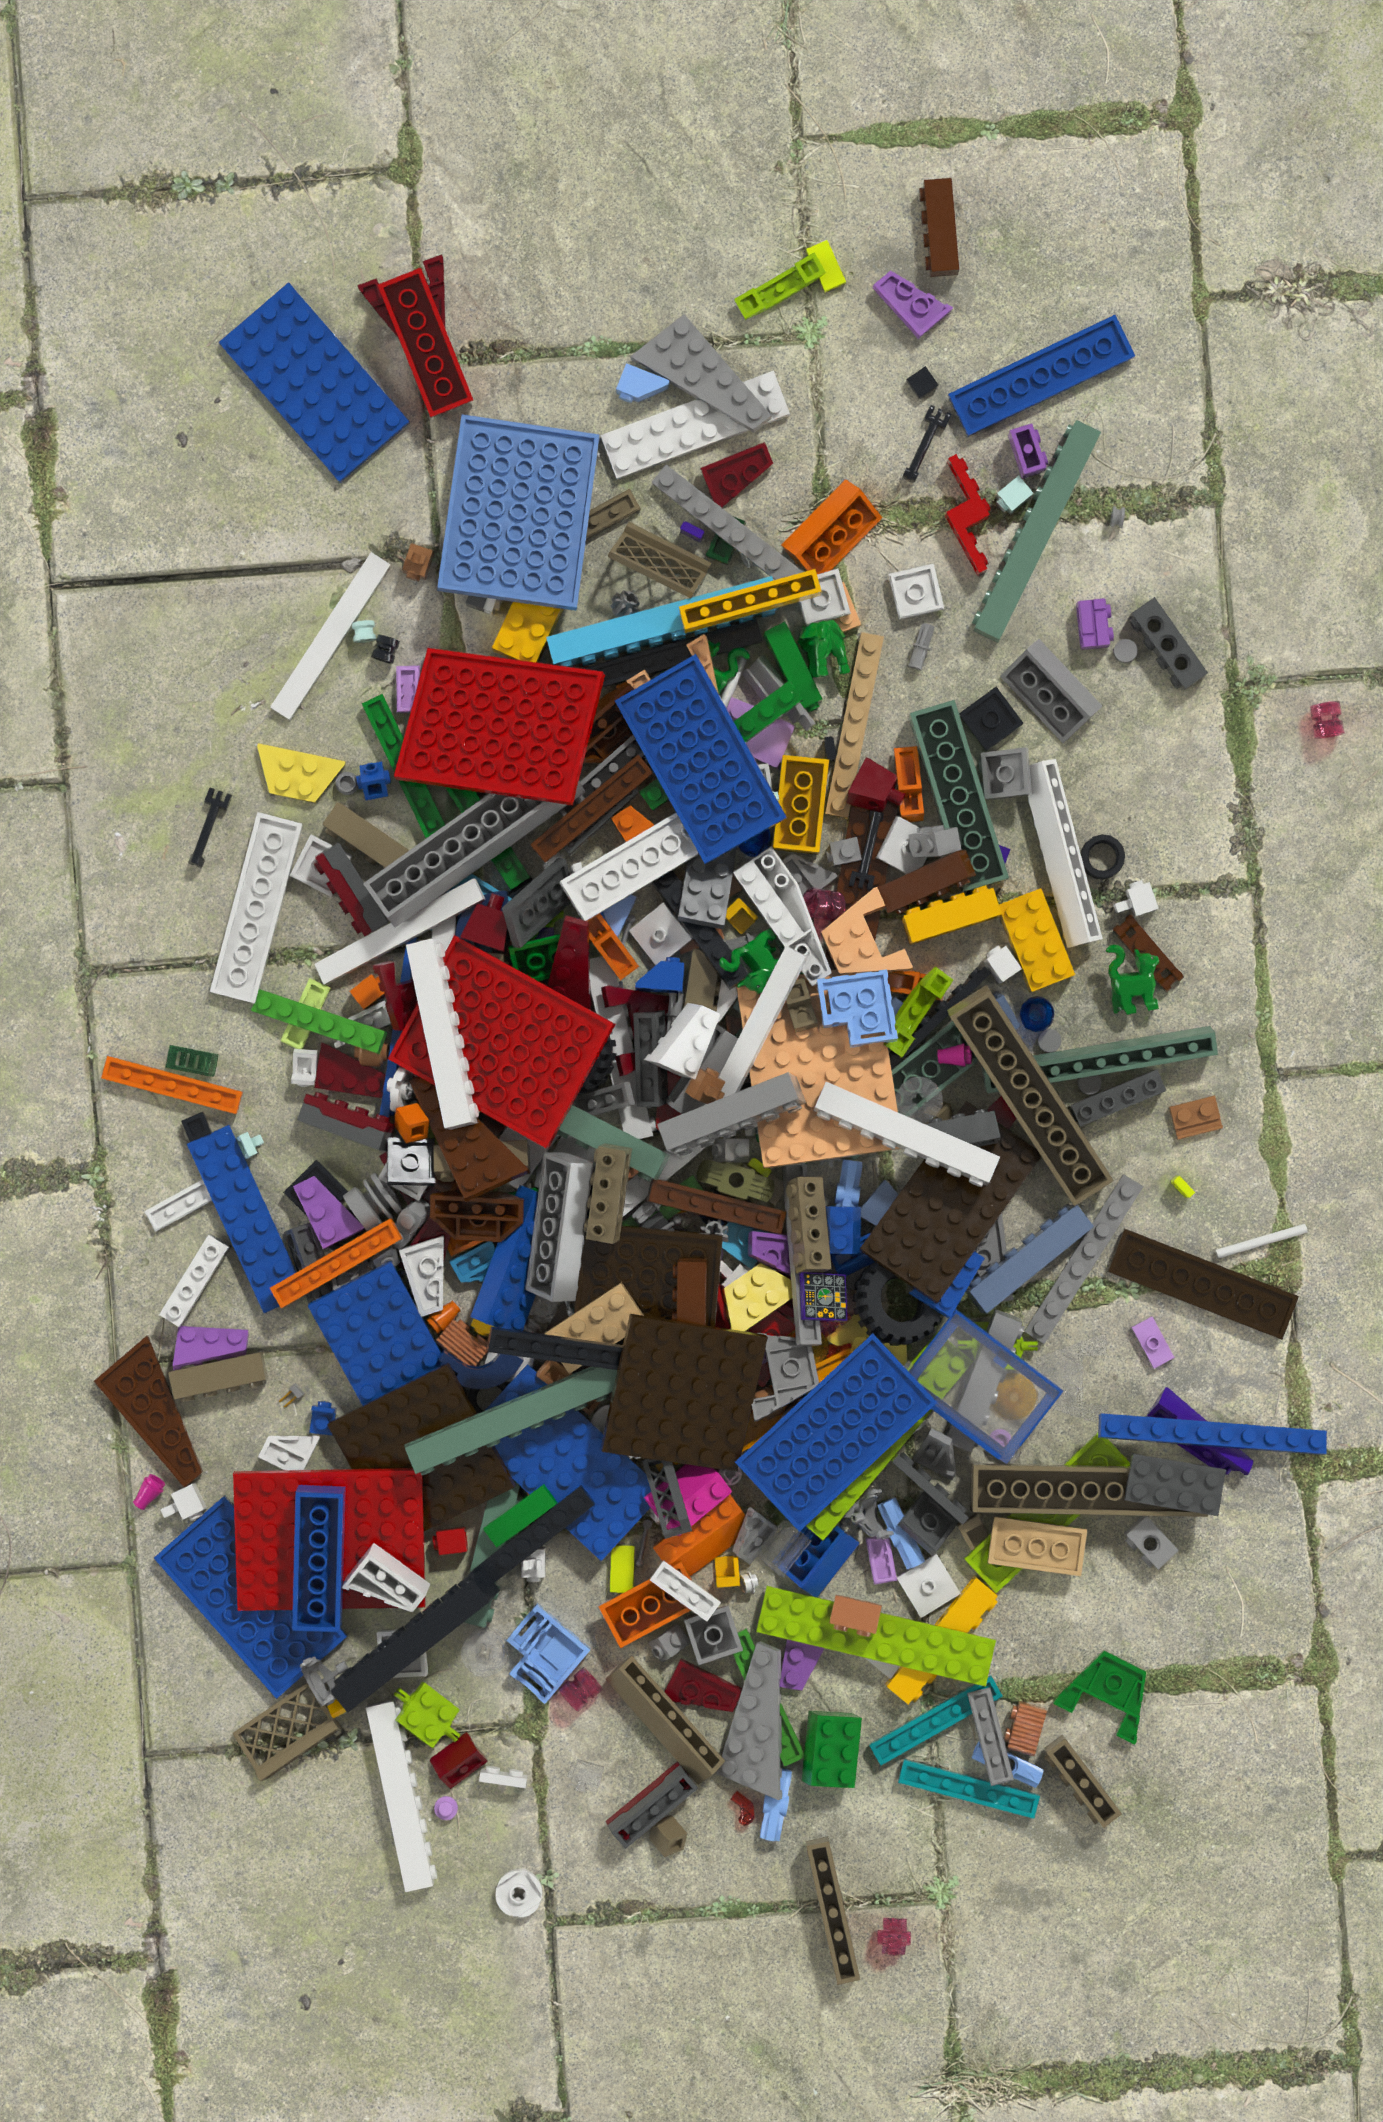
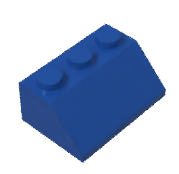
(663, 978)
(821, 1559)

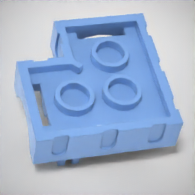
(861, 1004)
(547, 1651)

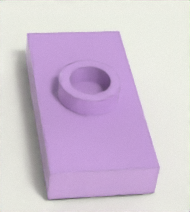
(407, 682)
(1152, 1342)
(881, 1560)

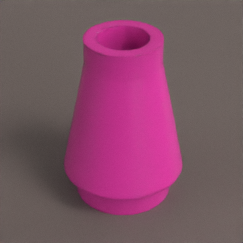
(955, 1055)
(150, 1489)

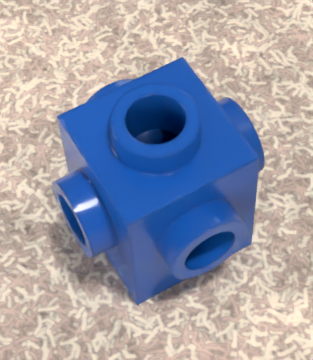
(373, 780)

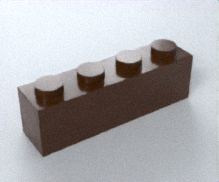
(940, 227)
(926, 882)
(690, 1290)

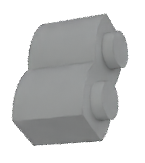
(410, 1221)

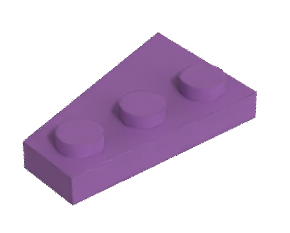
(326, 1214)
(770, 1250)
(204, 1344)

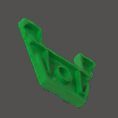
(1113, 1683)

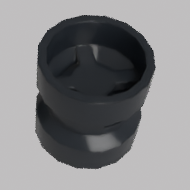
(388, 644)

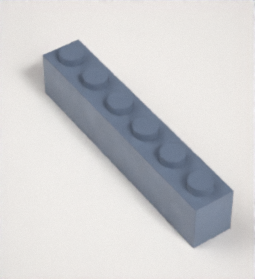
(1028, 1258)

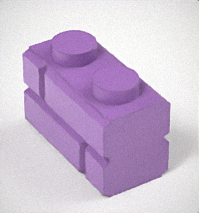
(1093, 624)

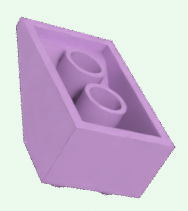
(771, 742)

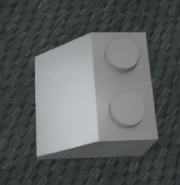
(713, 1637)

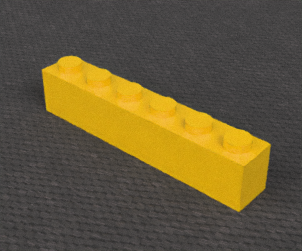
(750, 601)
(961, 1615)

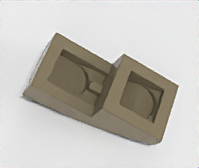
(800, 1007)

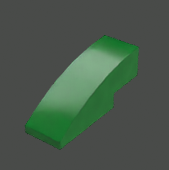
(520, 1515)

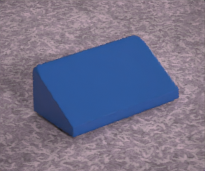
(850, 1263)

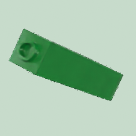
(792, 665)

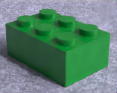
(831, 1749)

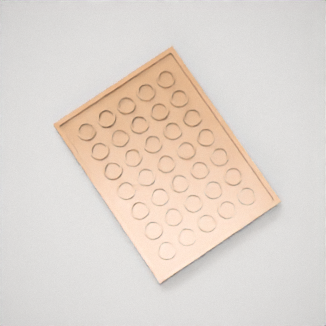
(817, 1058)

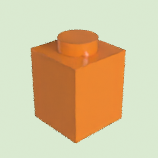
(367, 992)
(411, 1122)

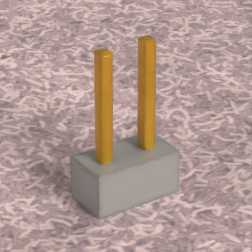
(297, 1391)

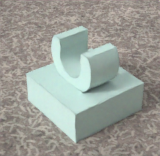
(249, 1144)

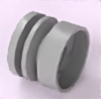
(373, 1203)

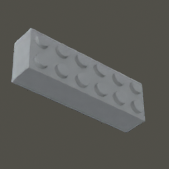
(731, 1114)
(559, 1226)

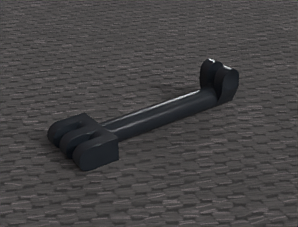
(911, 473)
(216, 804)
(862, 875)

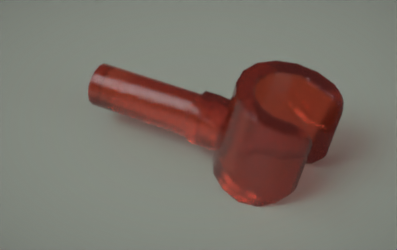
(834, 1349)

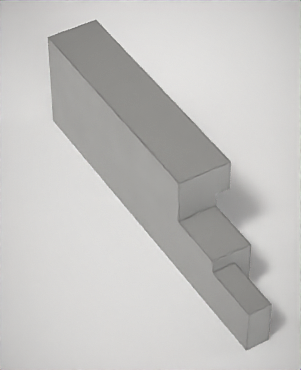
(765, 681)

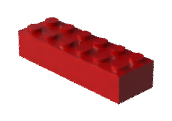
(425, 342)

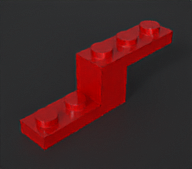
(968, 514)

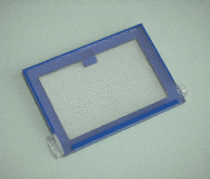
(983, 1387)

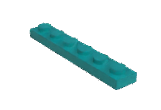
(928, 1723)
(968, 1788)

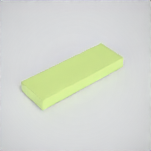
(314, 996)

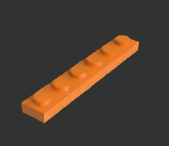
(172, 1085)
(336, 1263)

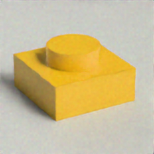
(481, 1327)

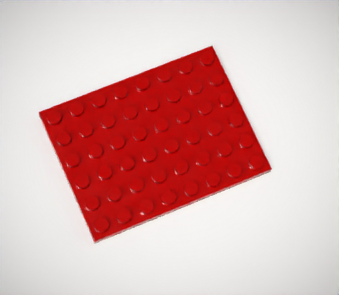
(499, 726)
(520, 1040)
(379, 1509)

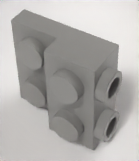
(1005, 773)

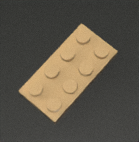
(600, 1320)
(1037, 1546)

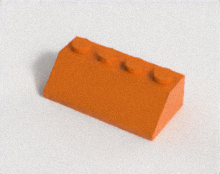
(832, 529)
(708, 1537)
(642, 1610)

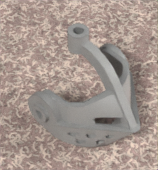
(868, 1519)
(317, 1685)

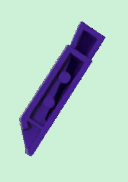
(1173, 1407)

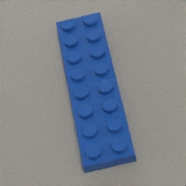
(1041, 375)
(243, 1213)

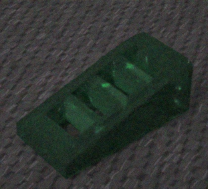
(210, 1065)

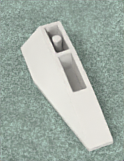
(783, 909)

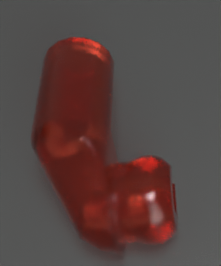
(746, 1808)

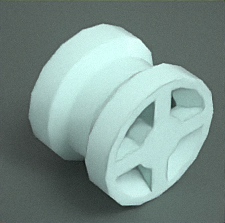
(363, 631)

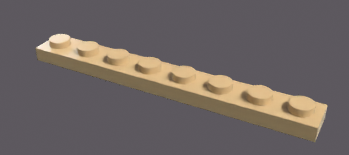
(854, 723)

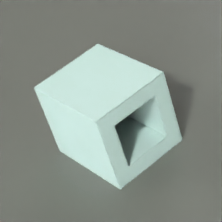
(1013, 495)

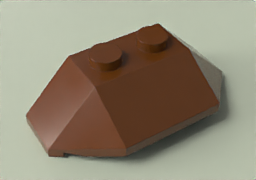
(608, 728)
(483, 1218)

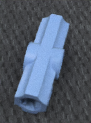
(848, 1187)
(905, 1543)
(1021, 1770)
(776, 1810)

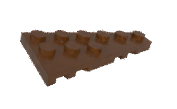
(472, 1151)
(145, 1400)

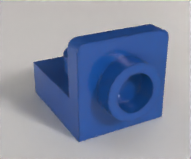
(321, 1416)

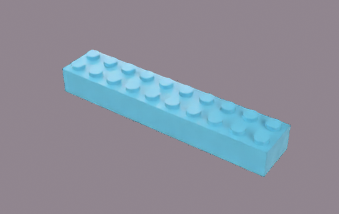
(634, 631)

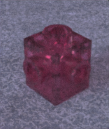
(894, 1936)

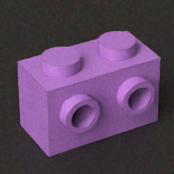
(1027, 451)

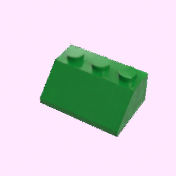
(535, 957)

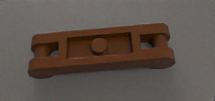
(1145, 944)

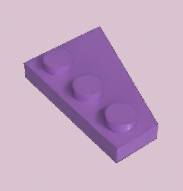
(911, 305)
(798, 1664)

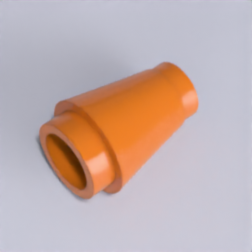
(440, 1320)

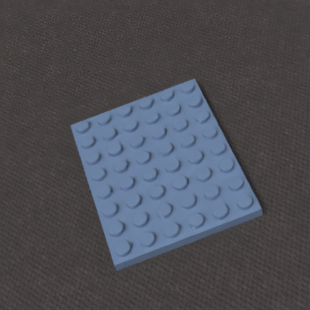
(518, 512)

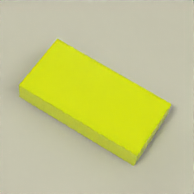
(833, 277)
(622, 1568)

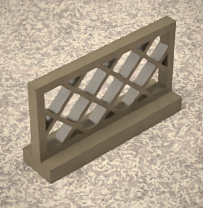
(659, 551)
(297, 1748)

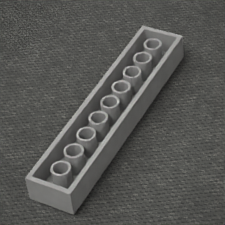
(456, 852)

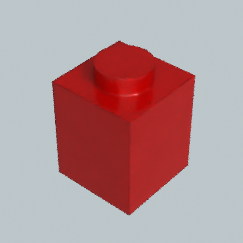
(451, 1540)

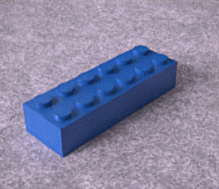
(503, 1294)
(318, 1558)

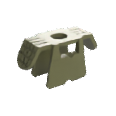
(718, 1175)

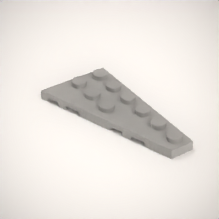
(696, 368)
(756, 1729)

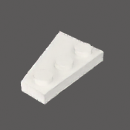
(425, 1273)

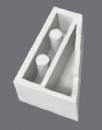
(686, 1041)
(386, 1579)

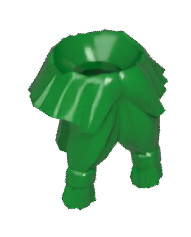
(818, 642)

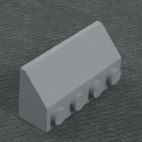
(1050, 690)

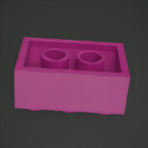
(701, 1491)

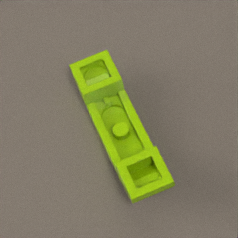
(780, 287)
(915, 1007)

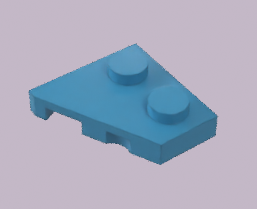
(473, 1263)

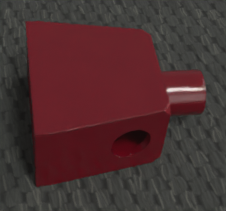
(874, 787)
(488, 924)

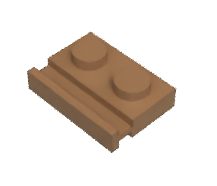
(1195, 1117)

